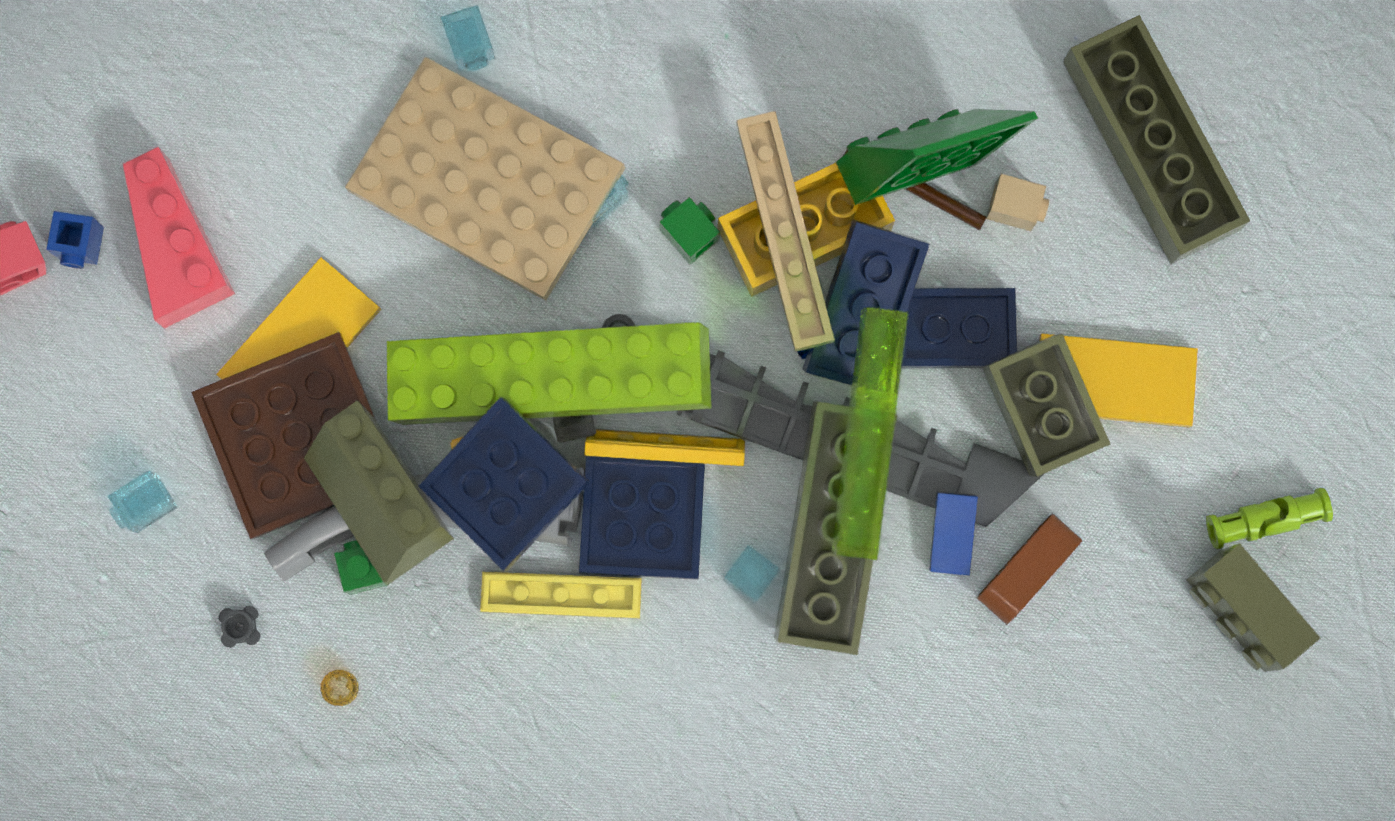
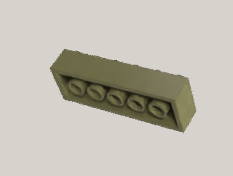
(1155, 139)
(822, 591)

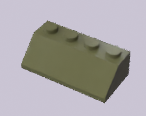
(375, 493)

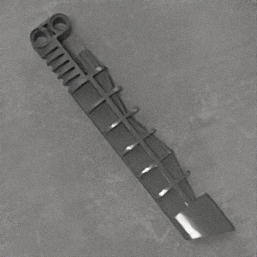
(917, 466)

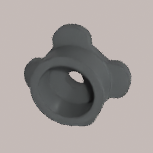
(229, 620)

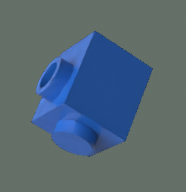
(75, 239)

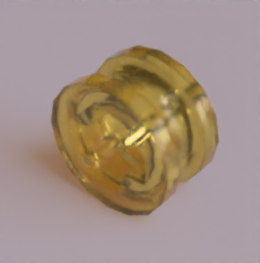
(327, 690)

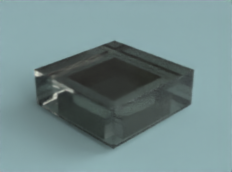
(573, 427)

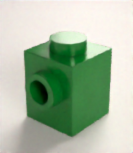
(689, 228)
(356, 570)

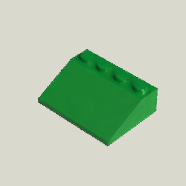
(927, 150)

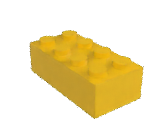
(827, 218)

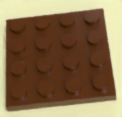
(266, 424)

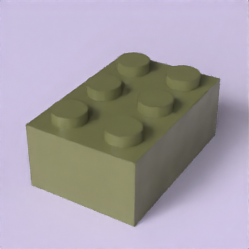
(1046, 405)
(1251, 609)

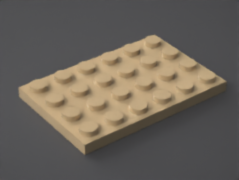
(485, 178)

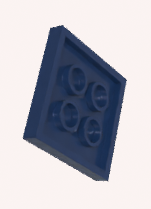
(503, 484)
(642, 518)

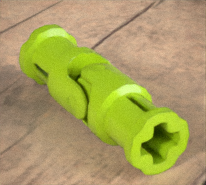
(1264, 519)

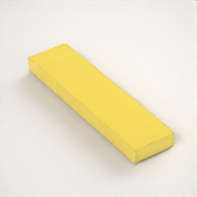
(561, 595)

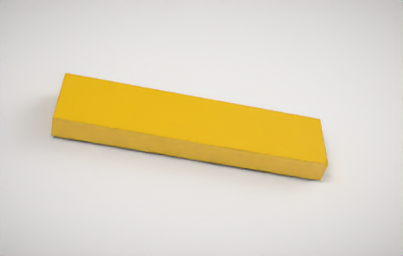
(666, 447)

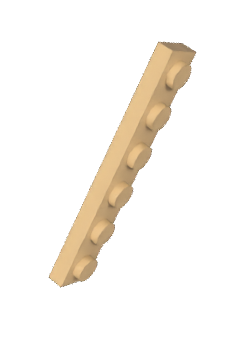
(785, 231)

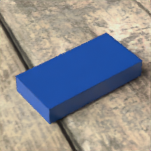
(953, 533)

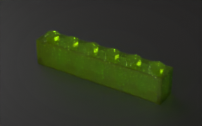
(869, 433)

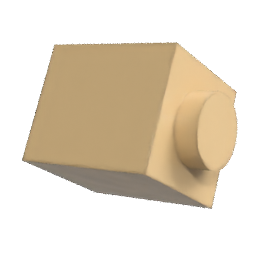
(1017, 202)

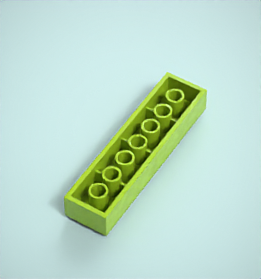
(550, 373)

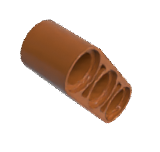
(1029, 569)

